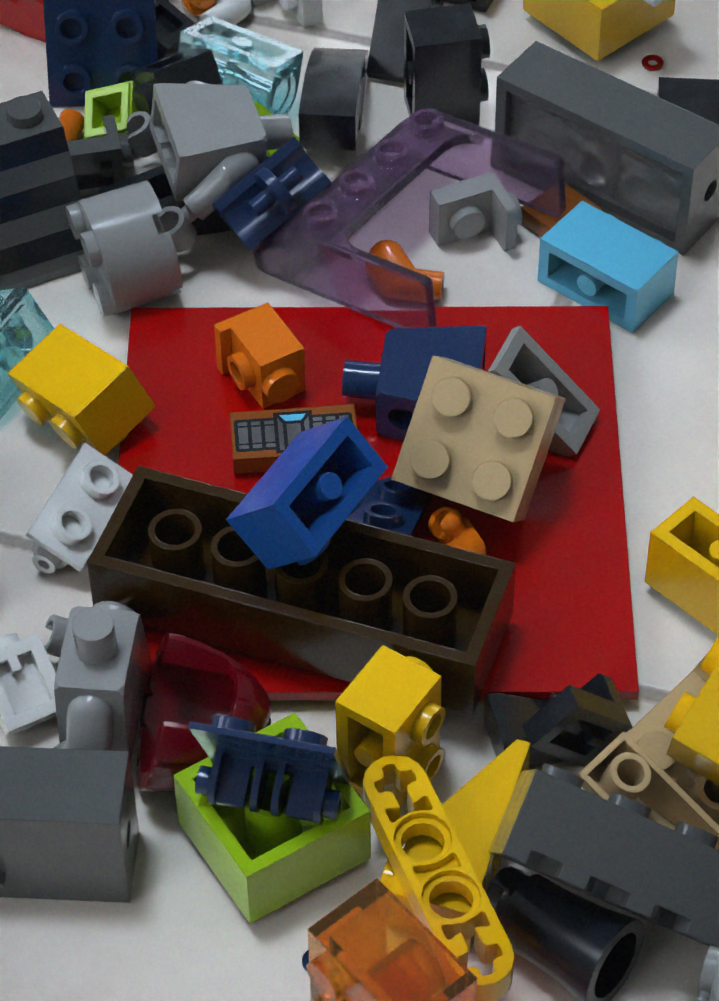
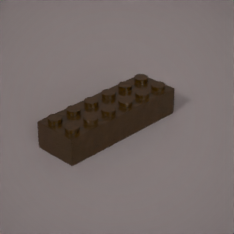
(371, 587)

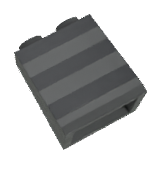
(34, 191)

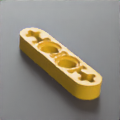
(442, 874)

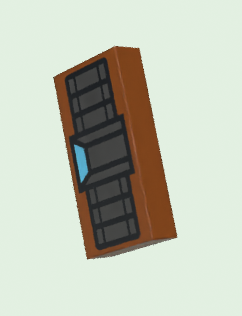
(264, 435)

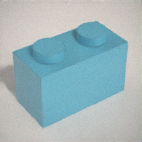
(607, 264)

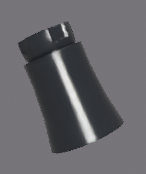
(565, 934)

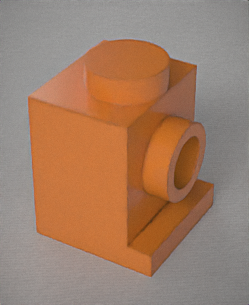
(261, 355)

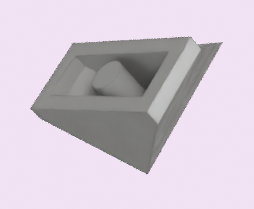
(529, 364)

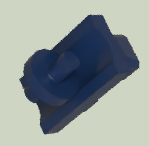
(271, 194)

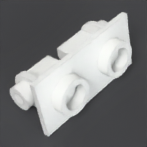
(77, 511)

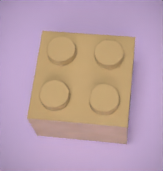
(478, 439)

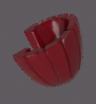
(189, 685)

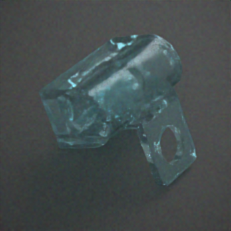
(249, 60)

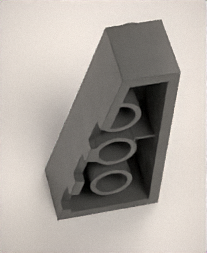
(613, 852)

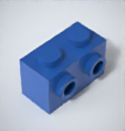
(307, 494)

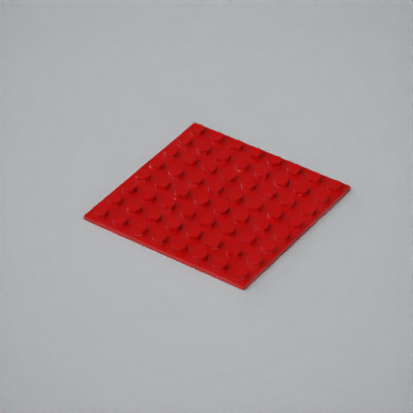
(568, 552)

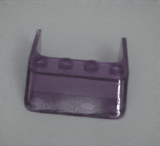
(314, 242)

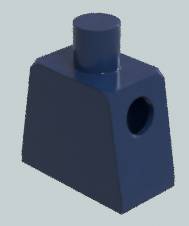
(403, 369)

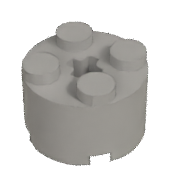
(125, 248)

